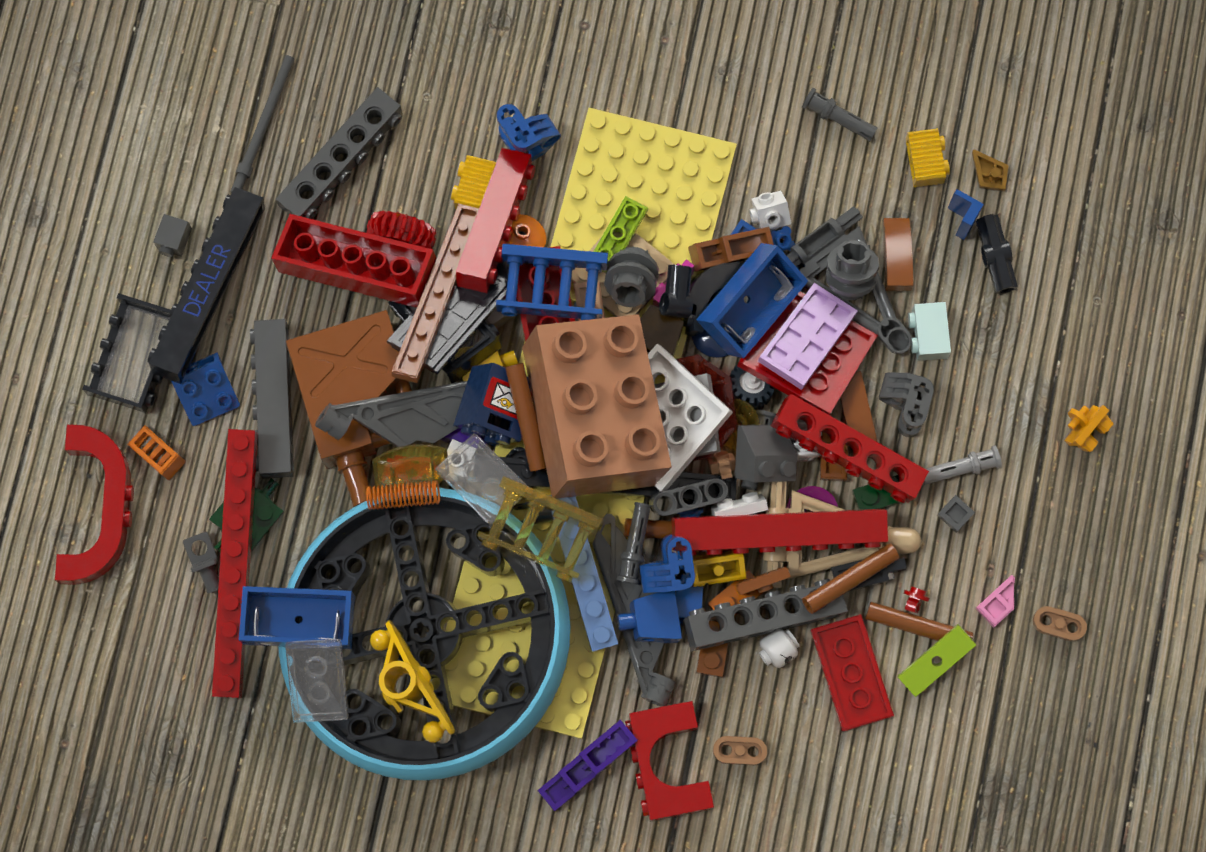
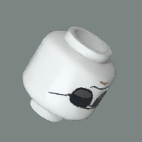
(778, 648)

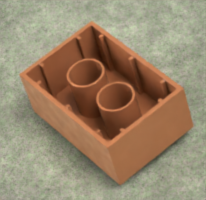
(596, 406)

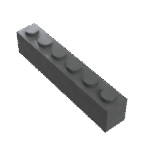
(273, 398)

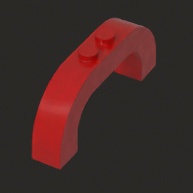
(116, 516)

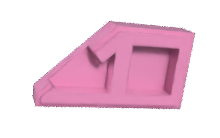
(998, 603)

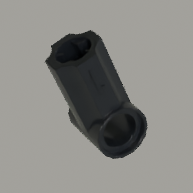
(676, 298)

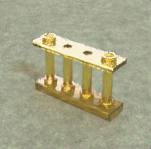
(537, 503)

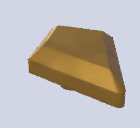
(990, 172)

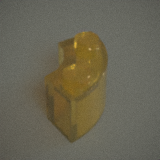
(409, 465)

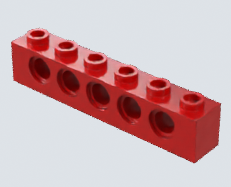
(910, 474)

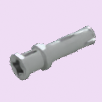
(973, 463)

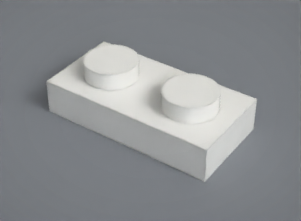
(749, 504)

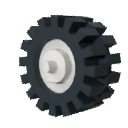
(750, 388)

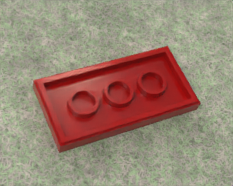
(851, 673)

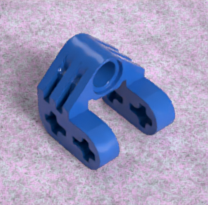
(532, 134)
(660, 575)

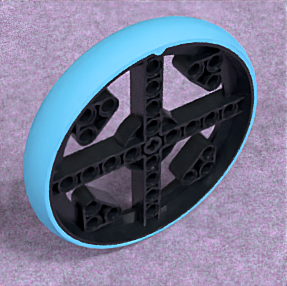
(540, 674)

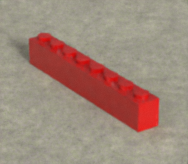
(781, 530)

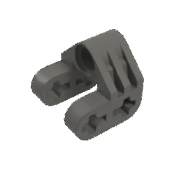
(901, 393)

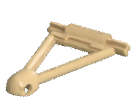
(902, 538)

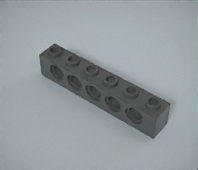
(376, 105)
(702, 637)

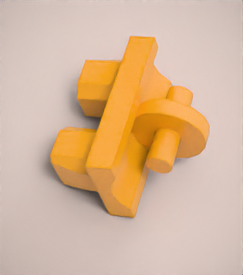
(1084, 423)

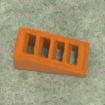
(169, 462)

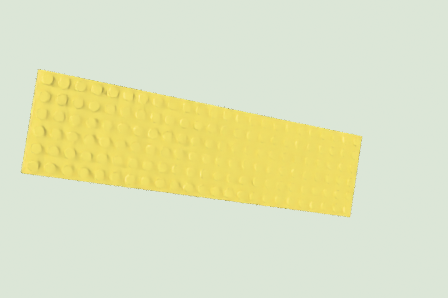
(683, 186)

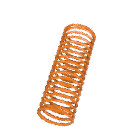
(381, 493)

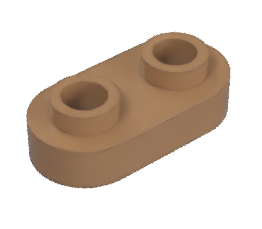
(1058, 623)
(739, 750)

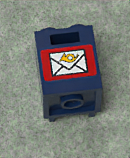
(488, 394)

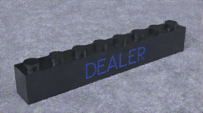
(206, 286)

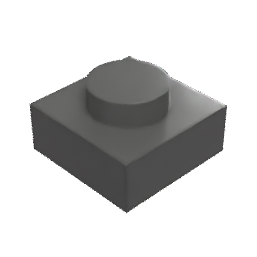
(955, 513)

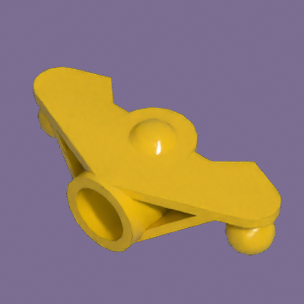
(419, 685)

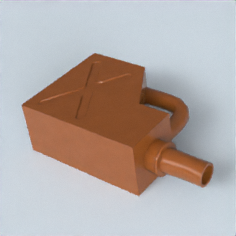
(344, 367)

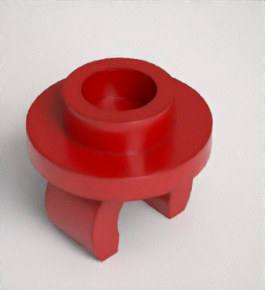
(914, 601)

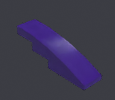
(587, 765)

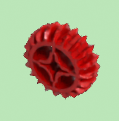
(402, 228)

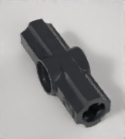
(996, 254)

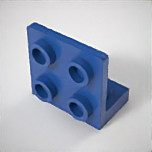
(206, 390)

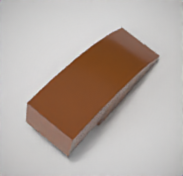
(728, 248)
(897, 254)

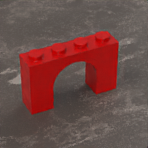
(661, 799)

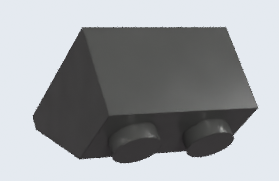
(764, 455)

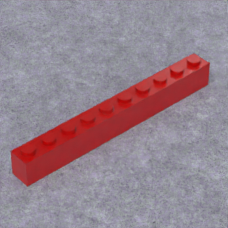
(234, 561)

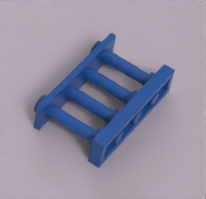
(541, 259)

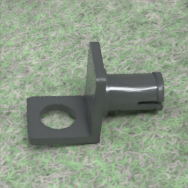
(203, 563)

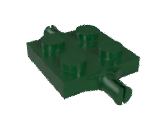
(264, 514)

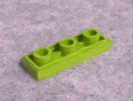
(625, 221)
(924, 672)

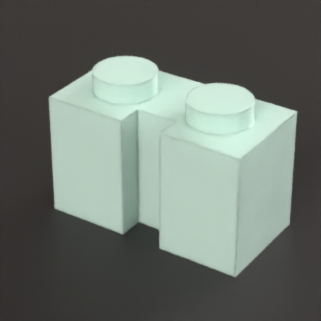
(931, 331)

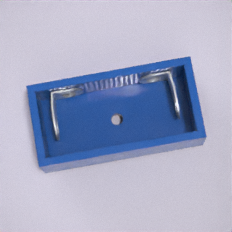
(770, 285)
(271, 613)

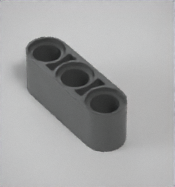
(700, 492)

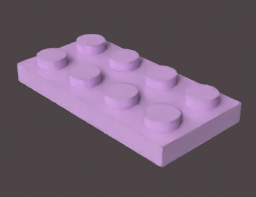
(807, 336)

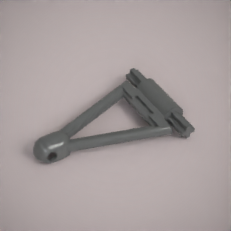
(813, 254)

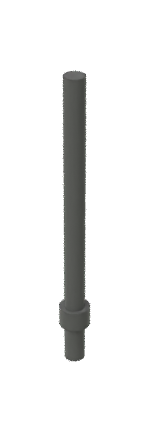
(245, 168)

